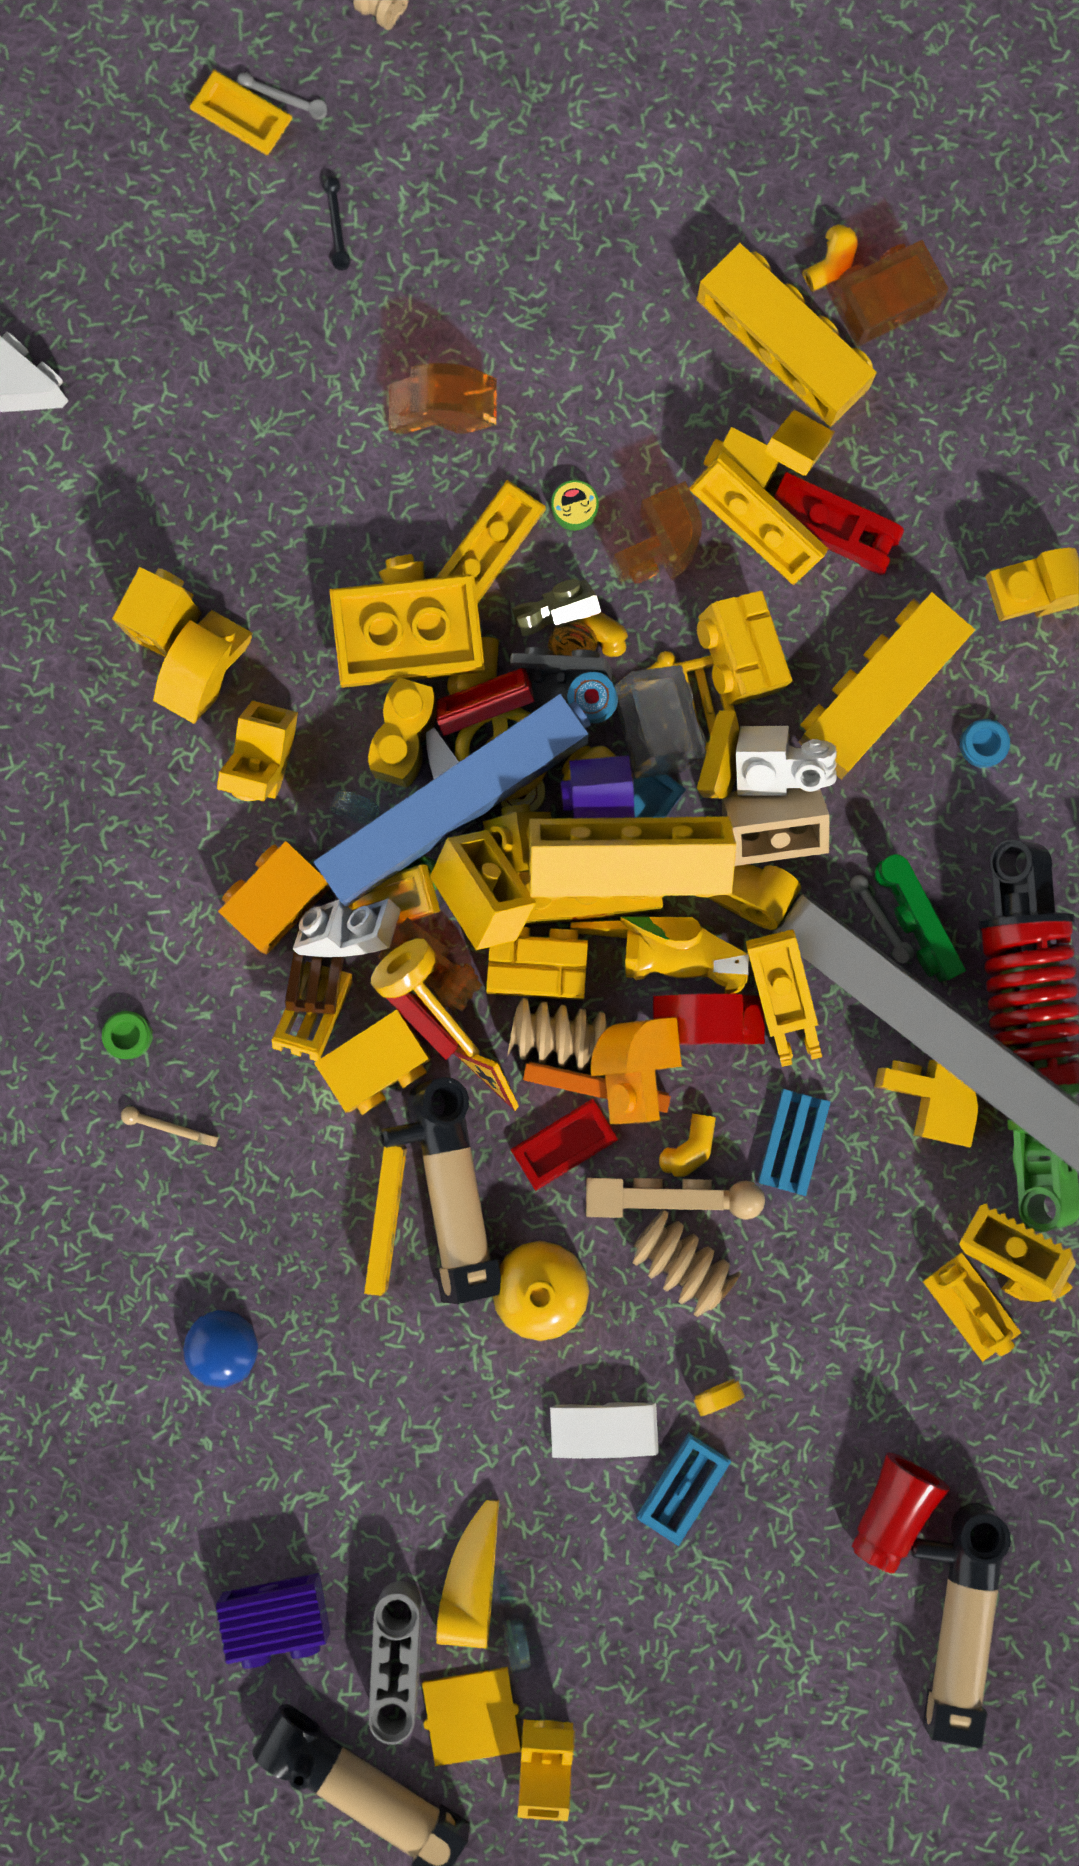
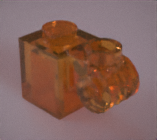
(451, 982)

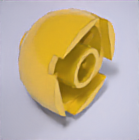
(541, 1291)

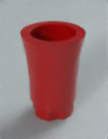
(897, 1512)

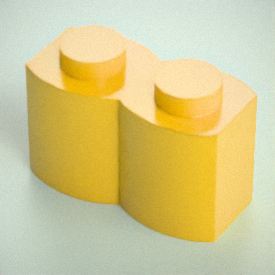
(396, 746)

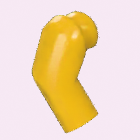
(609, 633)
(490, 652)
(694, 1151)

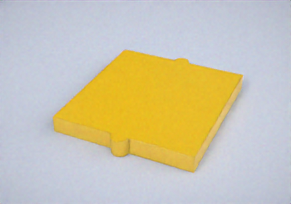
(471, 1716)

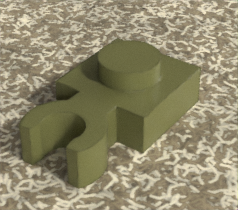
(563, 605)

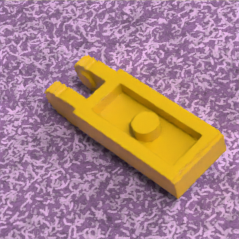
(784, 991)

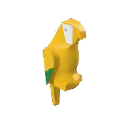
(674, 948)

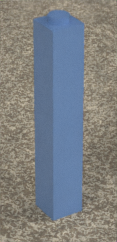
(454, 799)

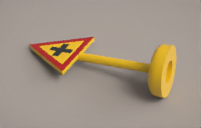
(405, 971)

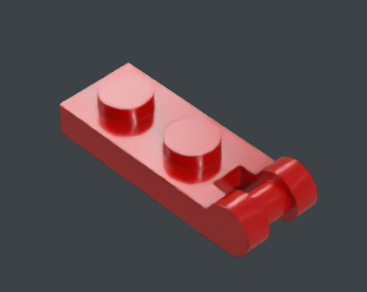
(840, 523)

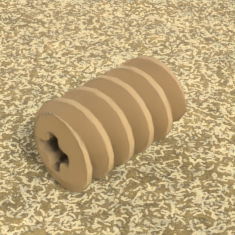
(555, 1034)
(683, 1265)

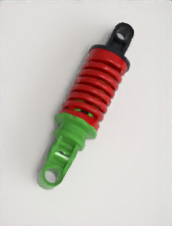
(1033, 1012)

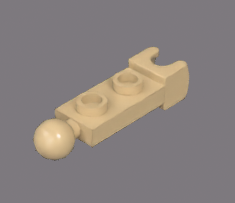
(607, 1197)

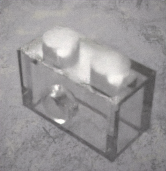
(659, 721)

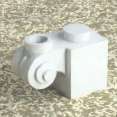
(770, 765)

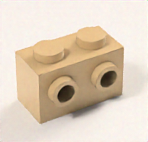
(778, 825)

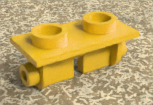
(972, 1308)

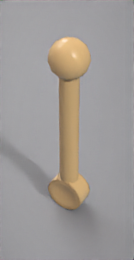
(131, 1116)

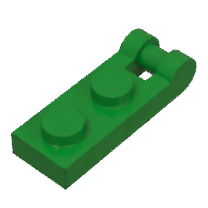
(918, 916)

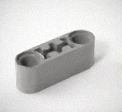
(405, 1691)

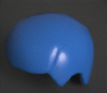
(220, 1349)

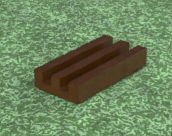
(310, 1004)

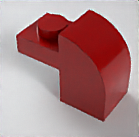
(714, 1018)

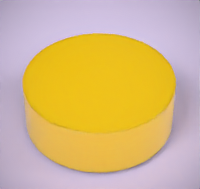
(718, 1397)

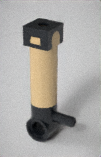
(453, 1190)
(955, 1702)
(299, 1752)

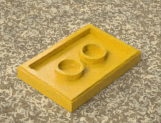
(407, 630)

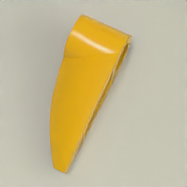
(760, 894)
(468, 1586)

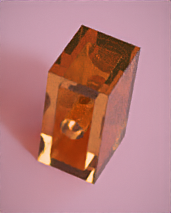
(889, 292)

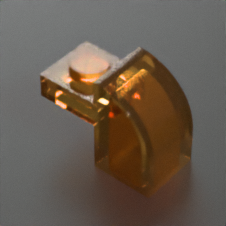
(443, 396)
(674, 533)

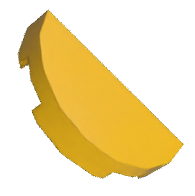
(719, 764)

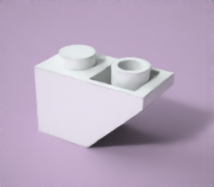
(24, 384)

